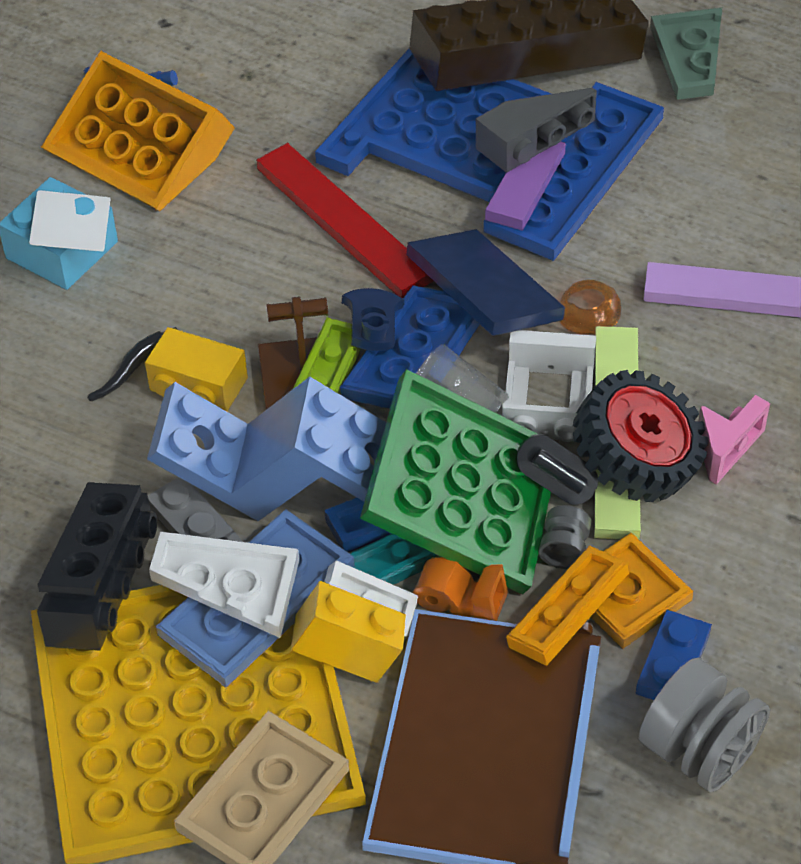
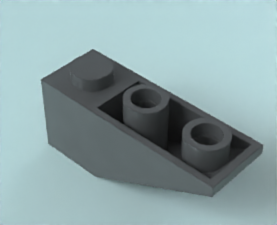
(530, 125)

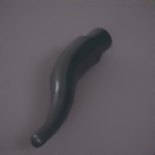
(131, 361)

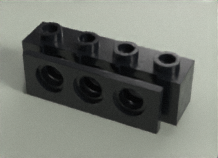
(94, 565)

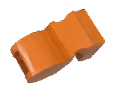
(449, 586)

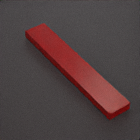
(342, 219)

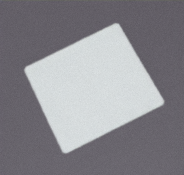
(60, 227)

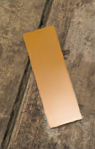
(567, 605)

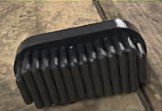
(556, 469)

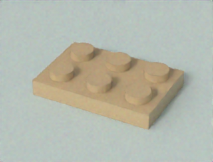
(262, 794)

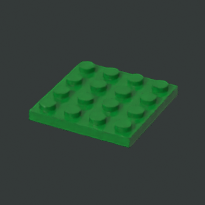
(454, 482)

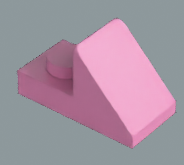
(733, 436)

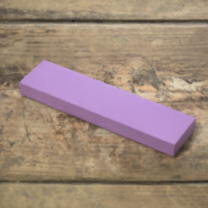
(723, 289)

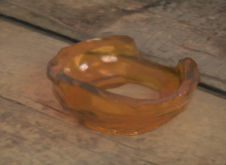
(585, 320)

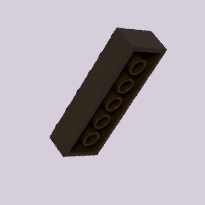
(523, 38)

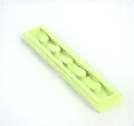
(614, 513)

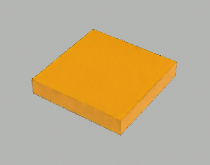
(643, 594)

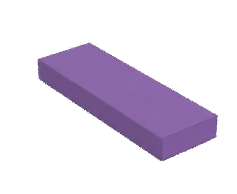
(523, 188)

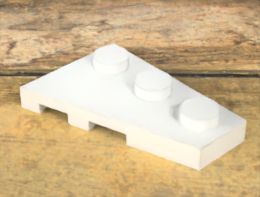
(228, 575)

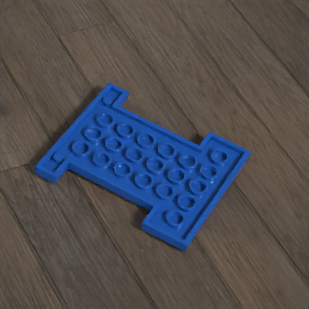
(436, 137)

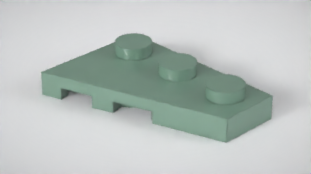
(689, 50)

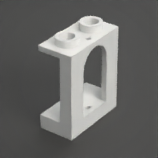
(548, 354)

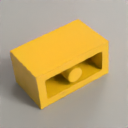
(198, 364)
(348, 632)

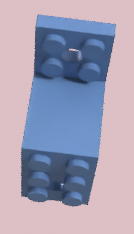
(276, 454)

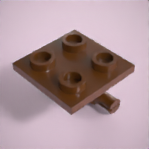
(284, 360)

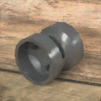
(565, 536)

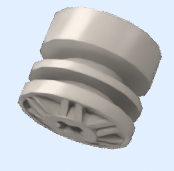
(698, 721)

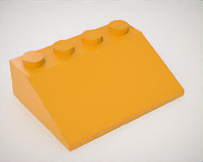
(137, 132)

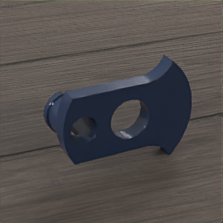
(373, 317)

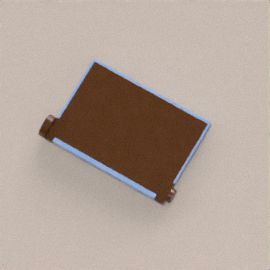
(482, 746)

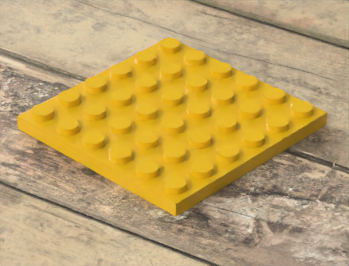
(148, 728)

